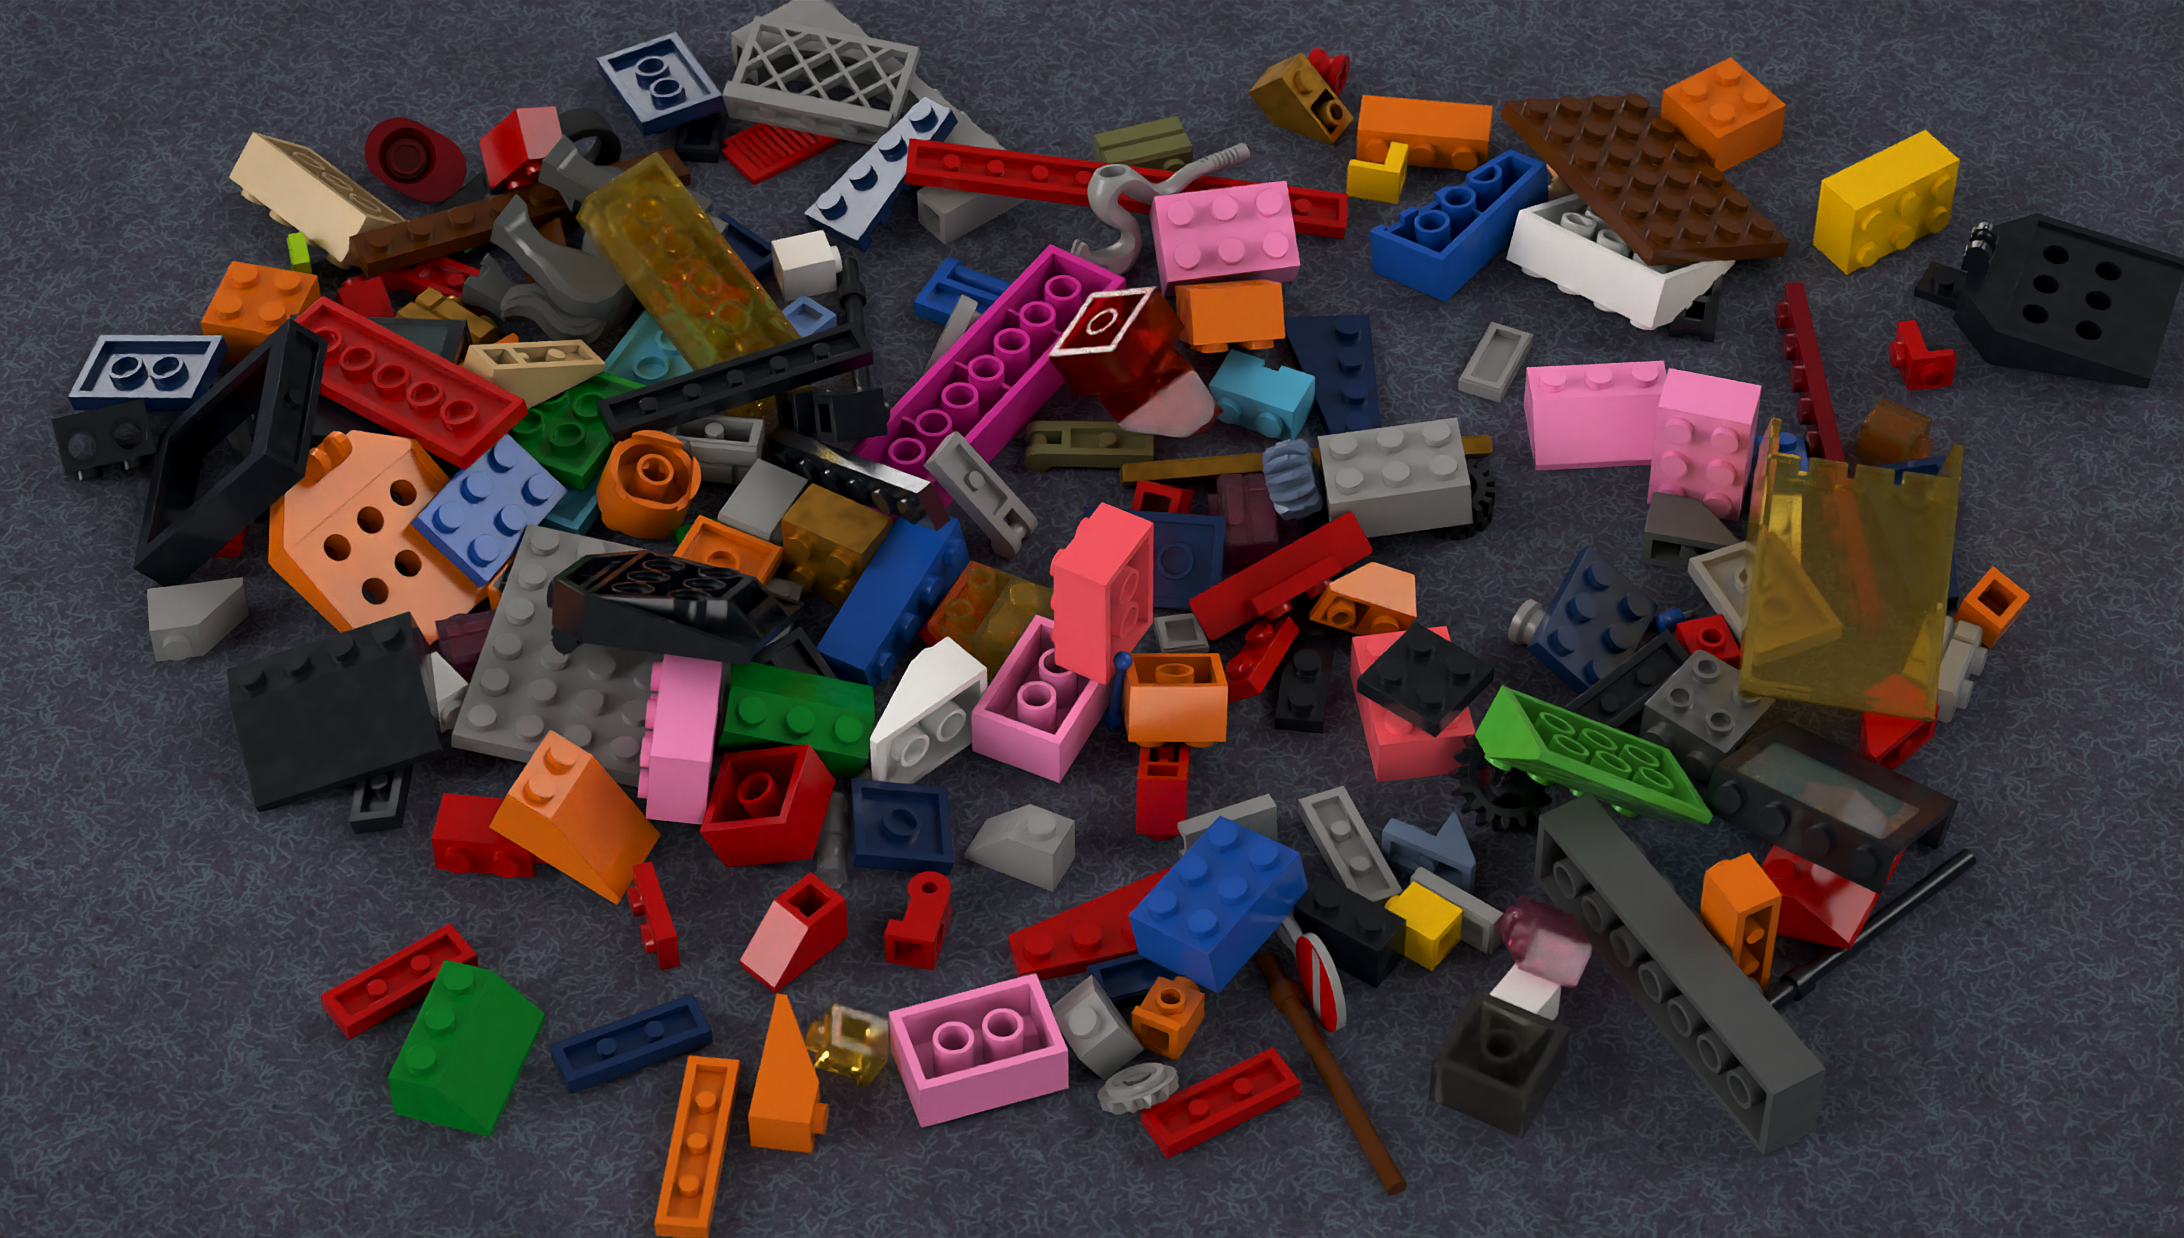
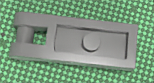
(982, 494)

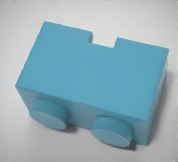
(1261, 397)

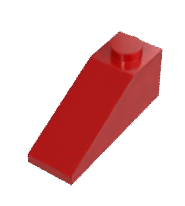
(1162, 790)

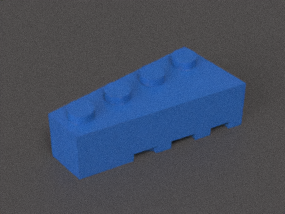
(893, 600)

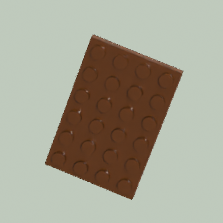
(1644, 179)

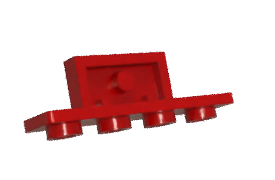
(1280, 577)

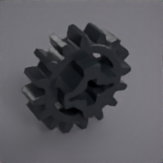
(1478, 786)

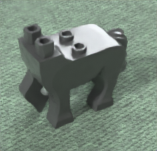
(575, 289)

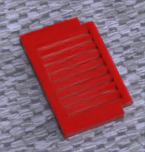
(769, 150)

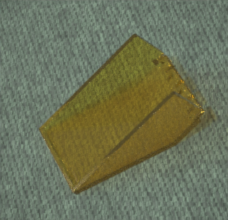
(1847, 583)

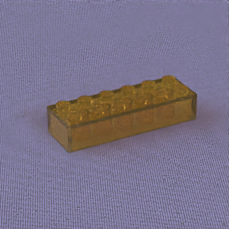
(684, 271)

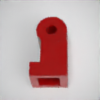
(922, 932)

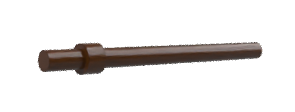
(1289, 1000)

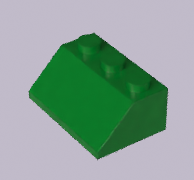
(791, 708)
(464, 1050)

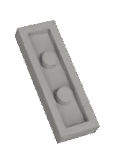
(1348, 845)

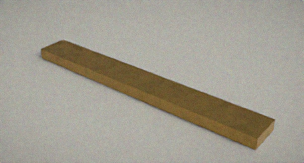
(1244, 464)

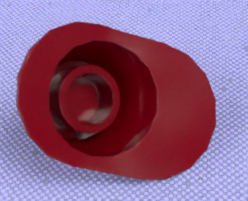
(415, 160)

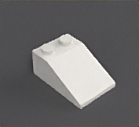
(928, 714)

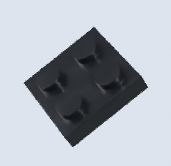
(1425, 679)

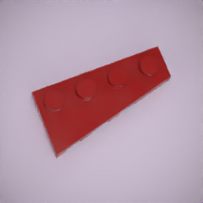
(1082, 934)

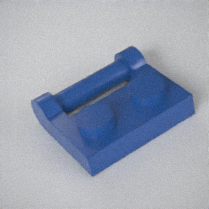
(948, 283)

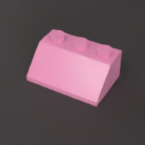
(1593, 414)

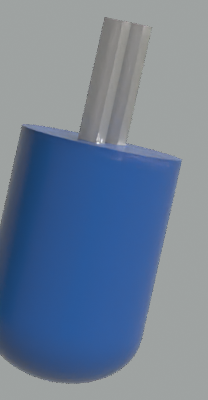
(1669, 619)

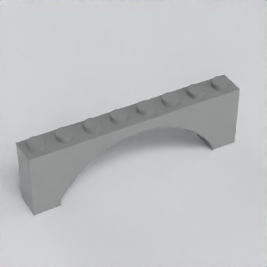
(941, 211)

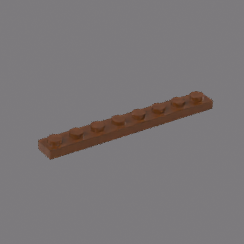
(469, 224)

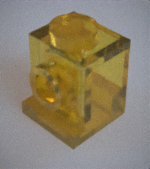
(849, 1043)

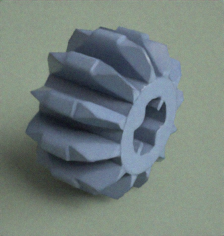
(1293, 479)

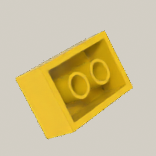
(1885, 202)

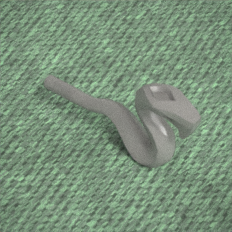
(1114, 179)

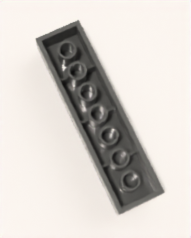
(1679, 974)

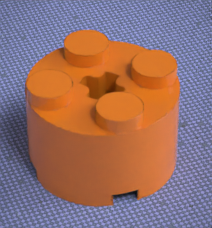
(647, 485)

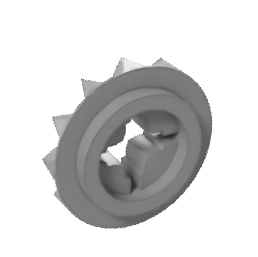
(1138, 1088)

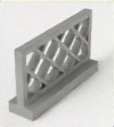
(805, 110)

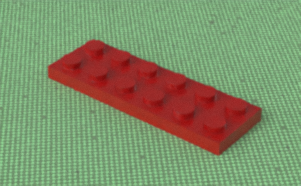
(409, 386)

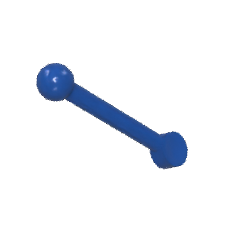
(1122, 661)

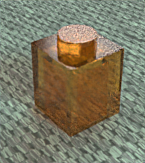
(1894, 434)

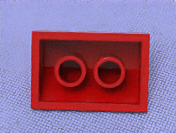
(1817, 902)

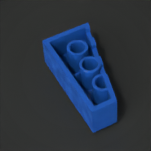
(1460, 229)

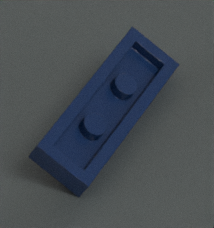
(631, 1043)

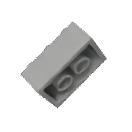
(1398, 477)

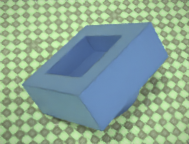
(809, 316)

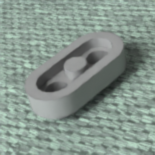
(959, 322)

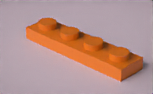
(697, 1148)

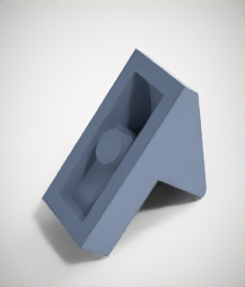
(1444, 854)

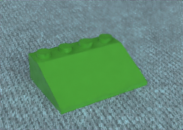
(1587, 758)

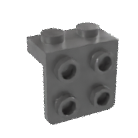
(1702, 714)

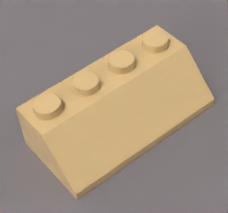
(309, 195)

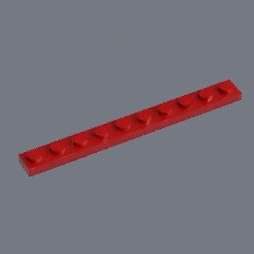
(1068, 179)

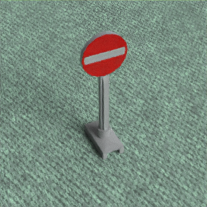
(1313, 960)

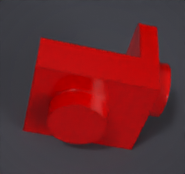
(365, 297)
(1916, 364)

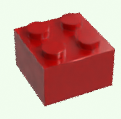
(767, 806)

